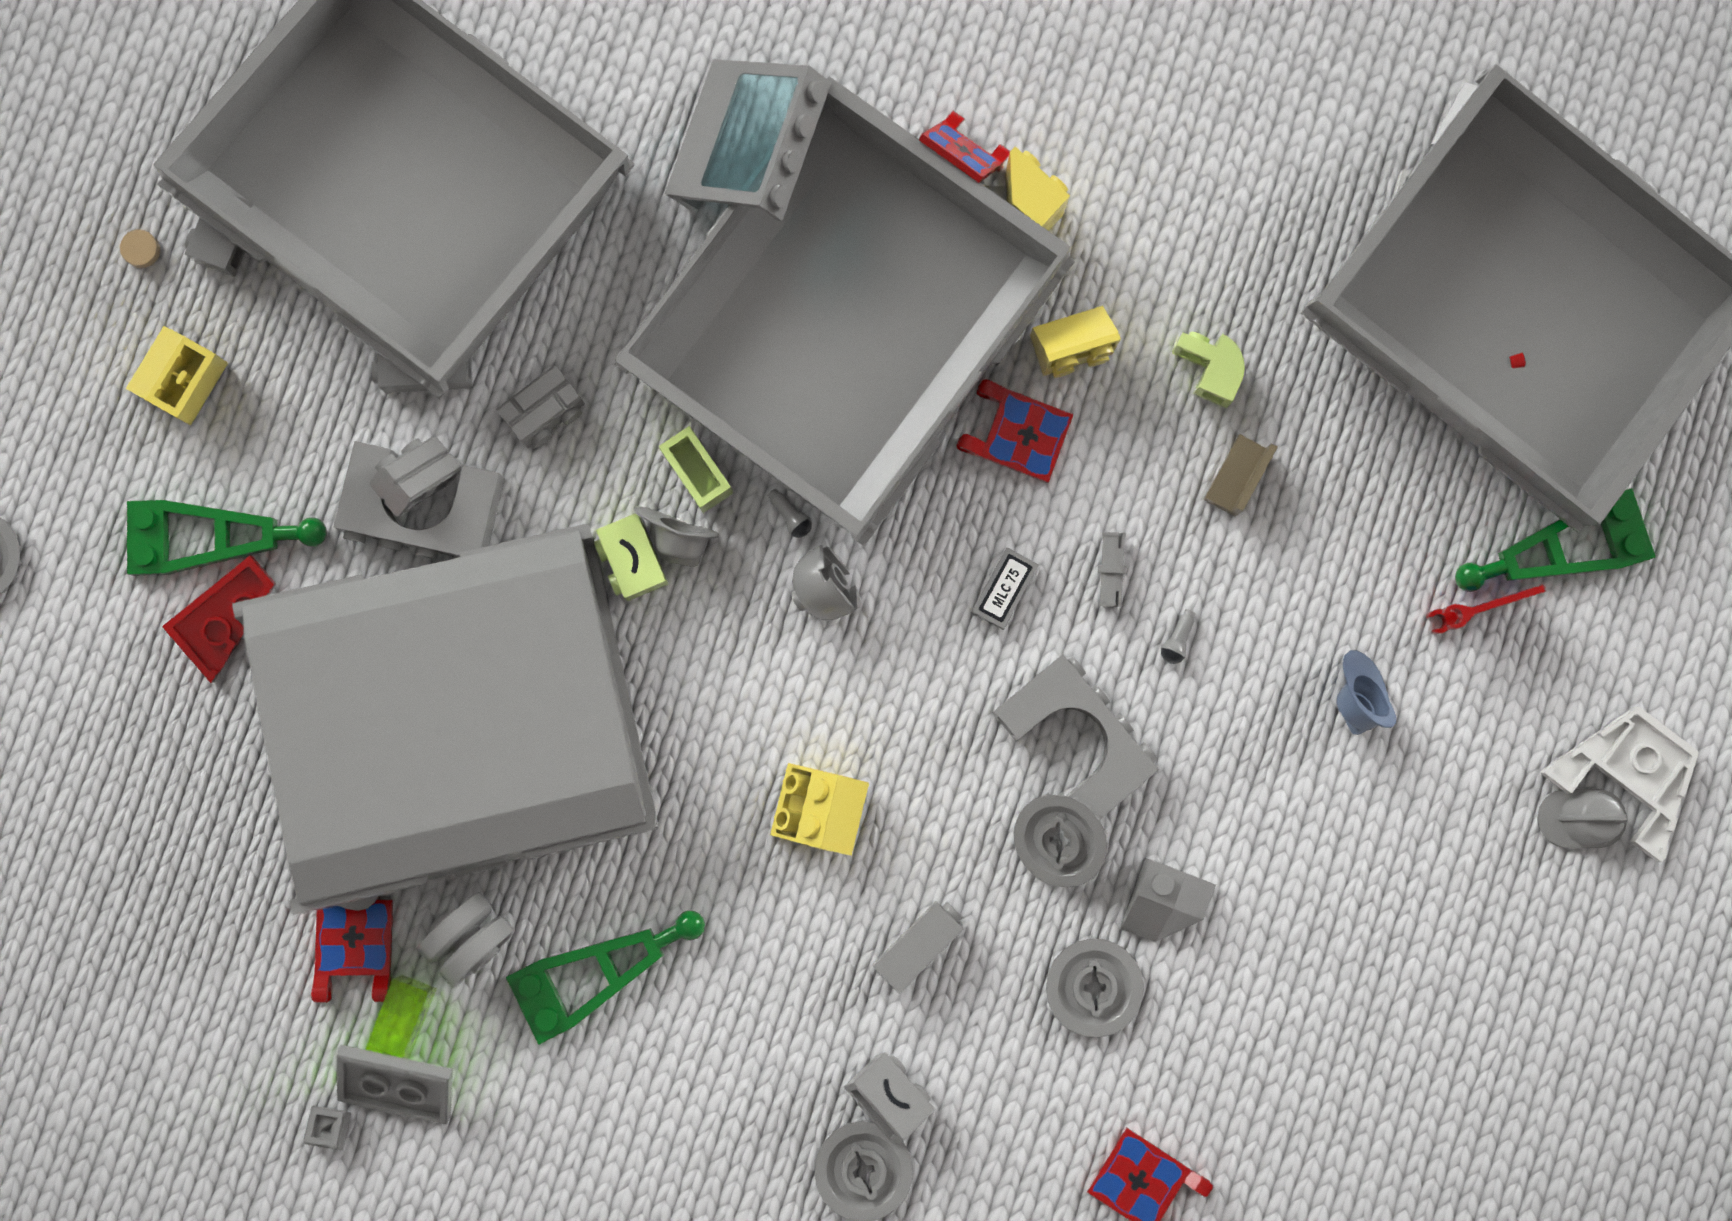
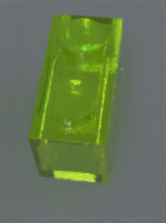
(401, 1017)

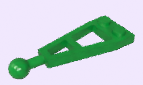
(1623, 532)
(150, 536)
(541, 1000)

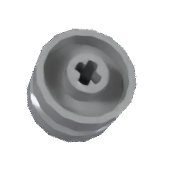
(462, 935)

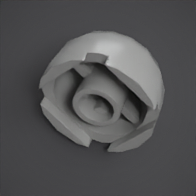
(822, 585)

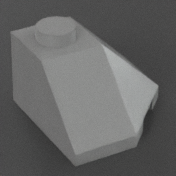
(1165, 901)

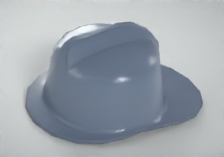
(1364, 696)

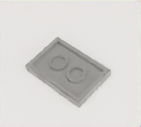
(394, 1084)

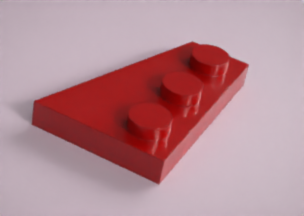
(208, 625)

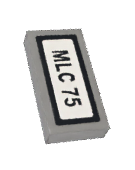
(1005, 588)

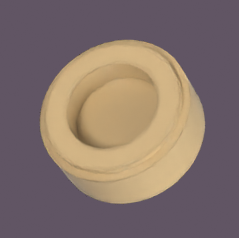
(140, 248)

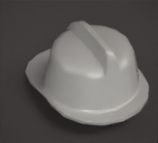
(675, 539)
(1582, 818)

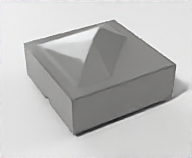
(327, 1128)

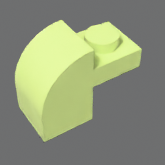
(1222, 365)

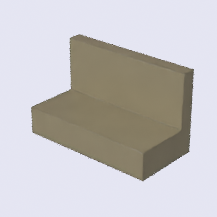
(1239, 475)

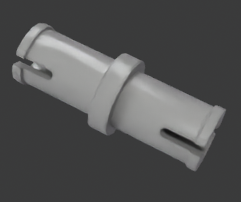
(1112, 569)

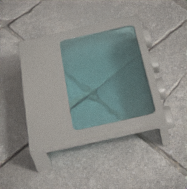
(748, 135)

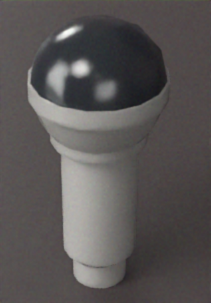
(797, 522)
(1174, 649)

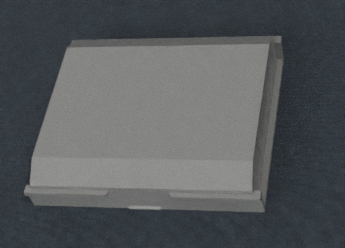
(392, 174)
(1545, 249)
(855, 320)
(445, 718)

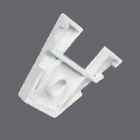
(1642, 760)

